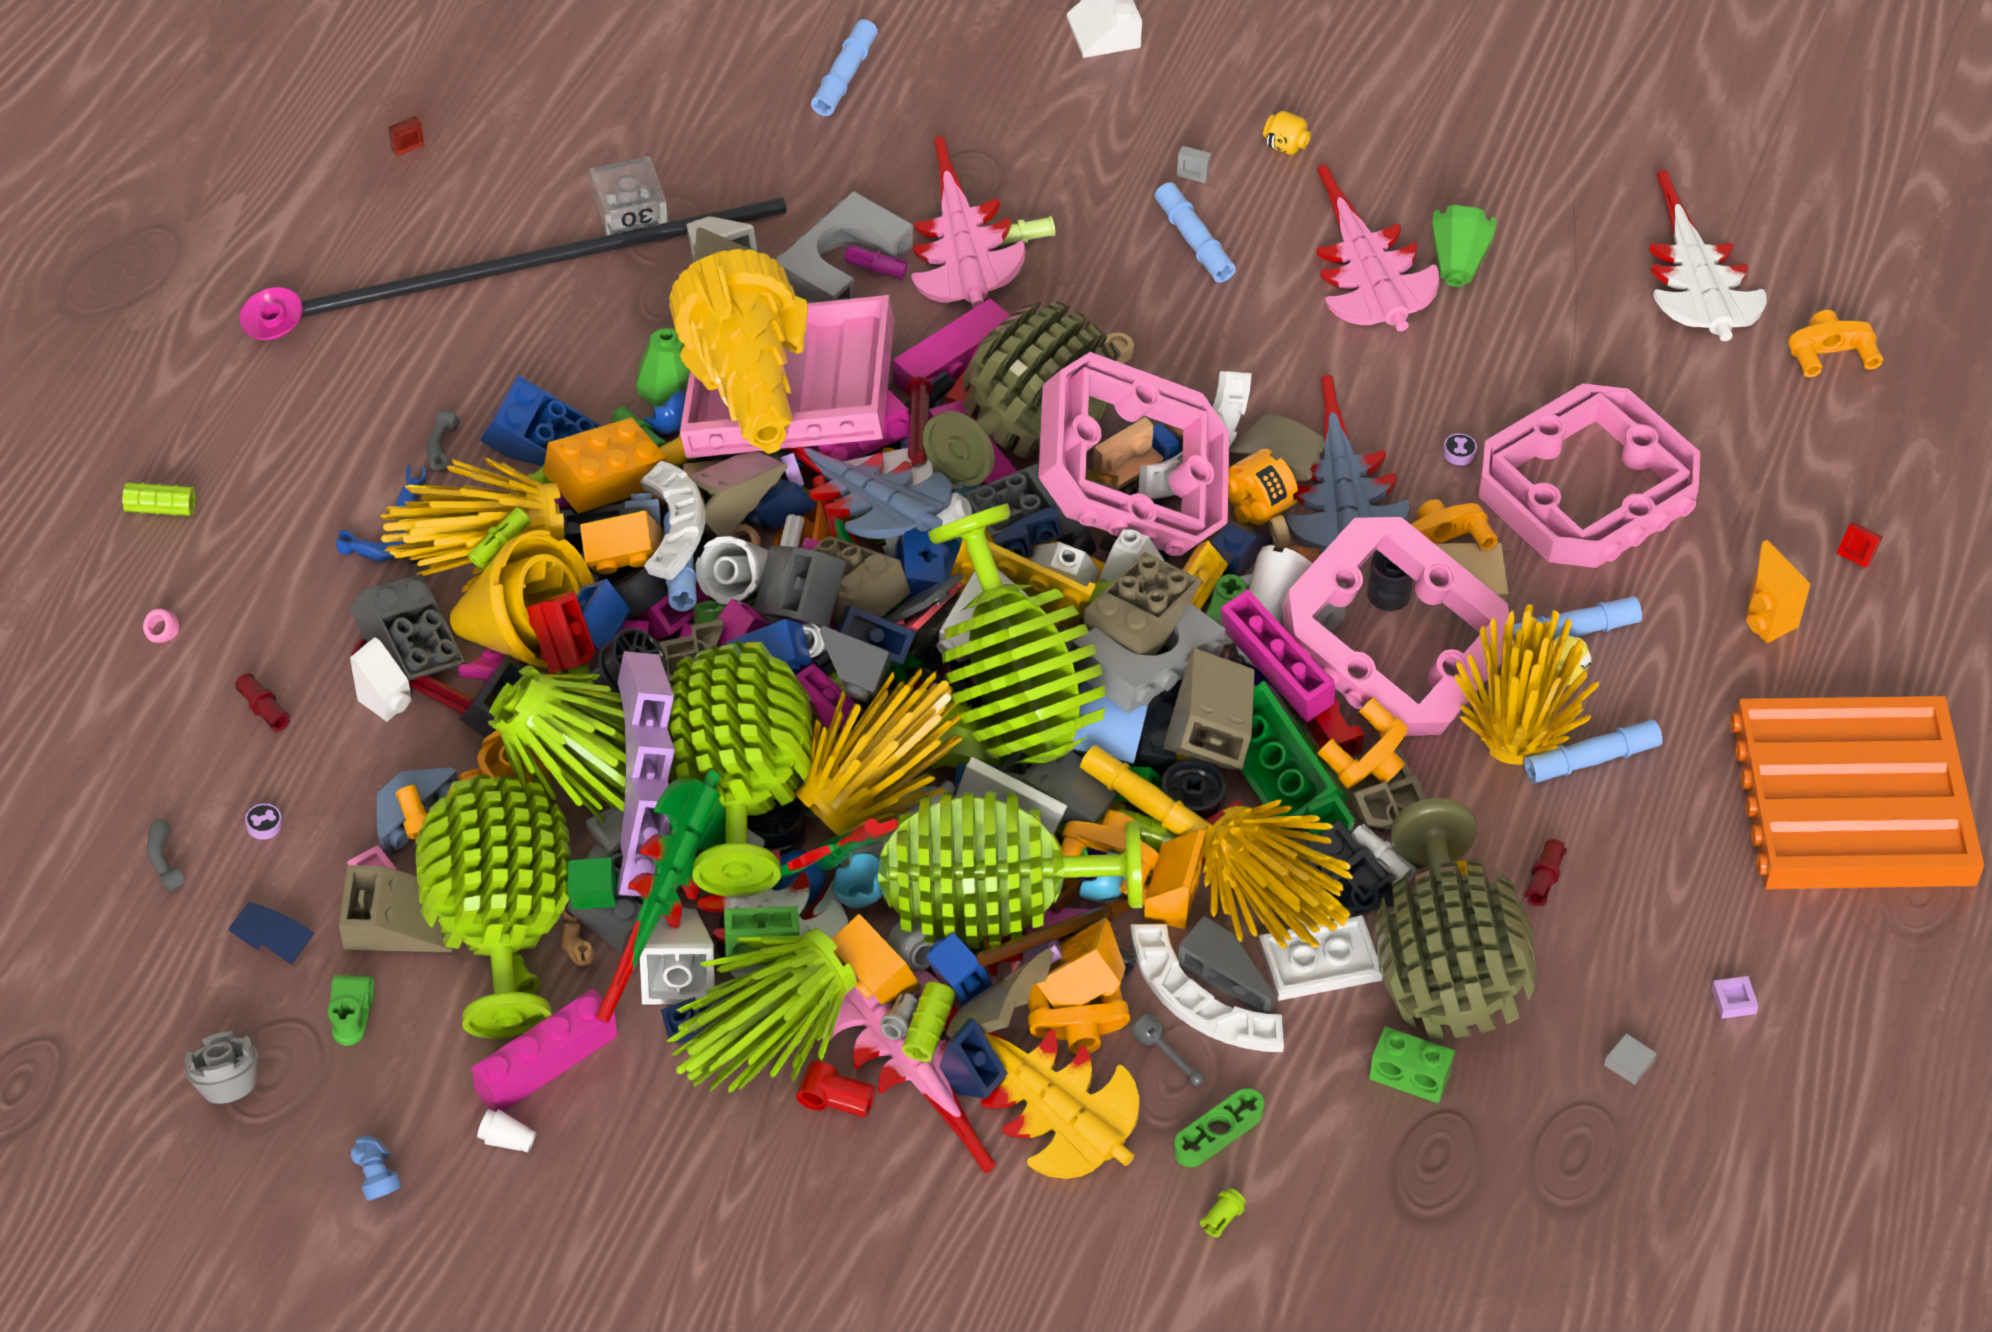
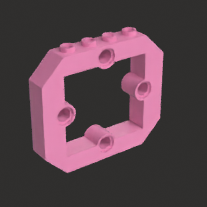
(1071, 432)
(1535, 508)
(1422, 562)

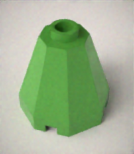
(1461, 242)
(661, 368)

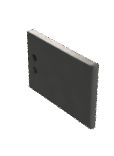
(924, 599)

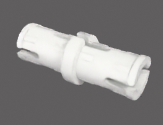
(1383, 853)

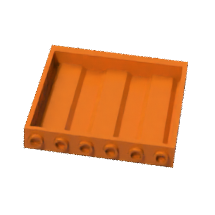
(1856, 793)

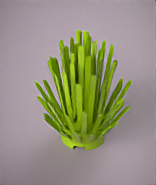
(564, 734)
(768, 1011)

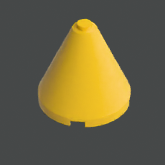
(519, 575)

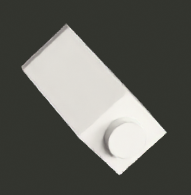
(379, 680)

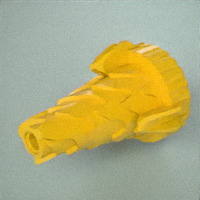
(734, 322)

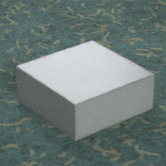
(1193, 164)
(1630, 1059)

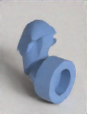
(371, 1155)

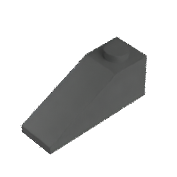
(1221, 961)

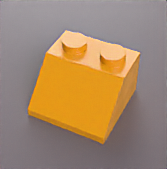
(620, 541)
(1775, 595)
(1174, 880)
(875, 964)
(1087, 969)

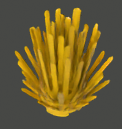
(462, 516)
(1524, 700)
(867, 771)
(1259, 863)

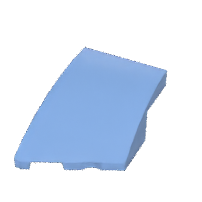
(1116, 733)

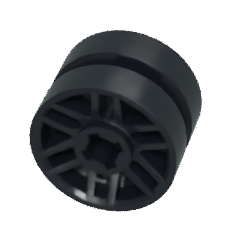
(609, 657)
(1197, 785)
(781, 827)

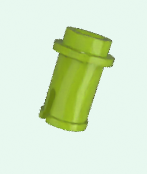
(1228, 1206)

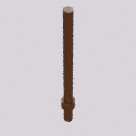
(1111, 909)

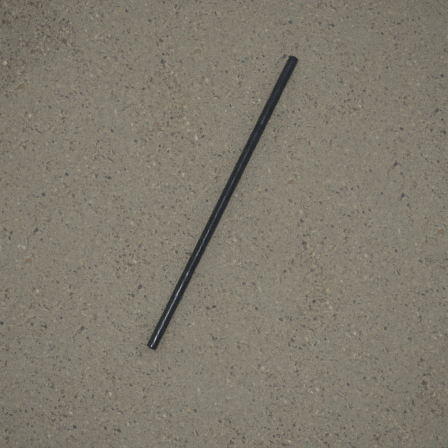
(532, 259)

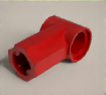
(826, 1088)

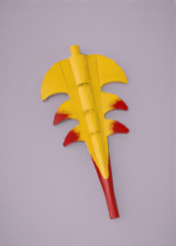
(1085, 1124)

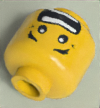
(1286, 132)

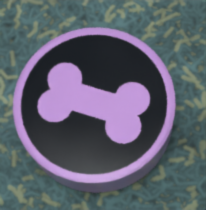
(1459, 449)
(263, 821)

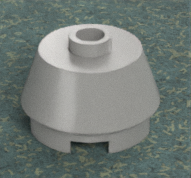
(223, 1067)

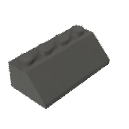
(858, 664)

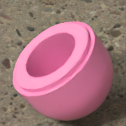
(171, 629)

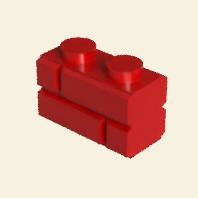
(561, 631)

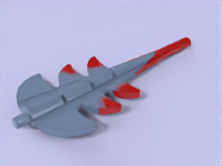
(1344, 491)
(888, 497)

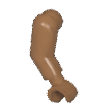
(572, 944)

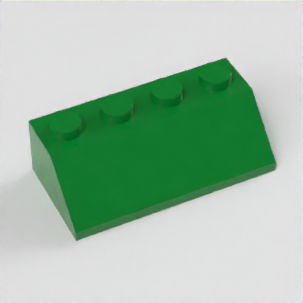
(1283, 758)

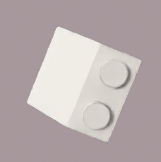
(1105, 26)

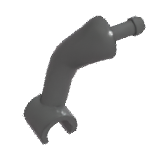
(436, 456)
(157, 836)

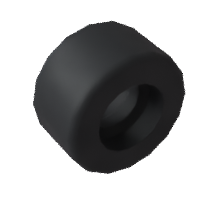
(640, 590)

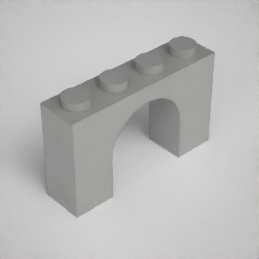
(851, 222)
(1137, 678)

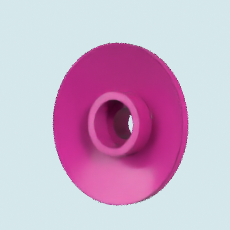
(271, 313)

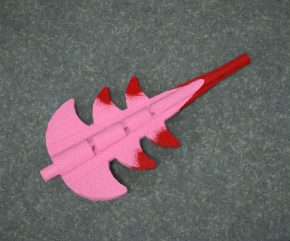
(965, 247)
(1381, 289)
(924, 1075)

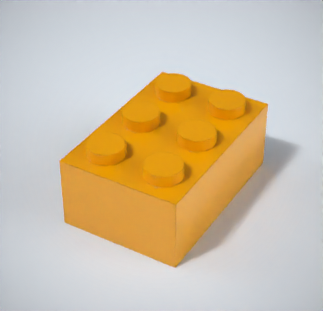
(601, 464)

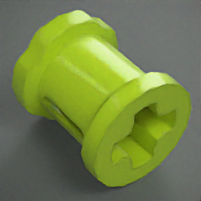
(524, 977)

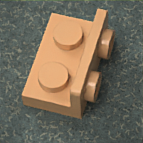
(1126, 451)

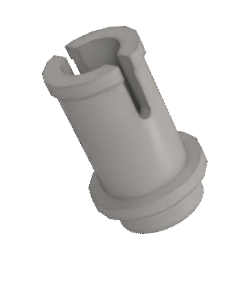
(895, 1023)

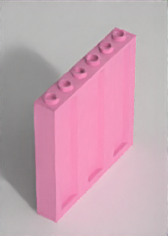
(833, 384)

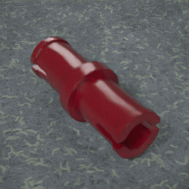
(262, 702)
(1545, 872)

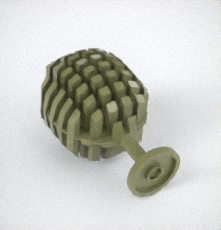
(1008, 389)
(1456, 940)

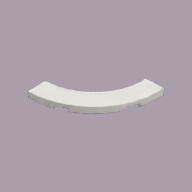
(1229, 405)
(686, 519)
(1194, 1003)

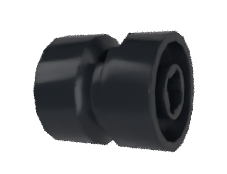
(1388, 584)

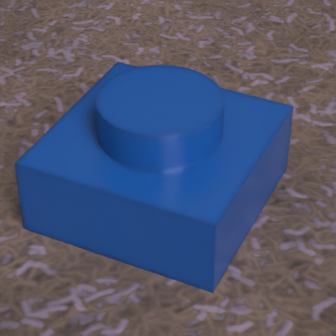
(1165, 442)

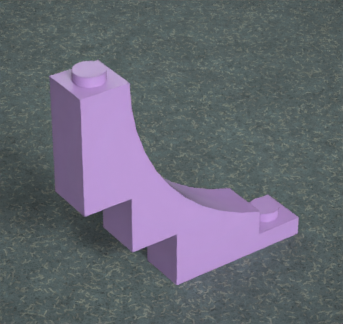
(649, 756)

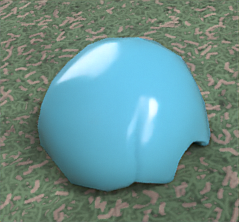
(858, 882)
(1102, 887)

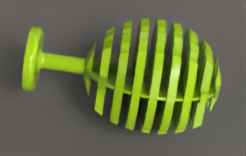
(1018, 657)
(754, 727)
(986, 868)
(499, 882)

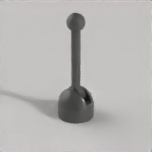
(1149, 1032)

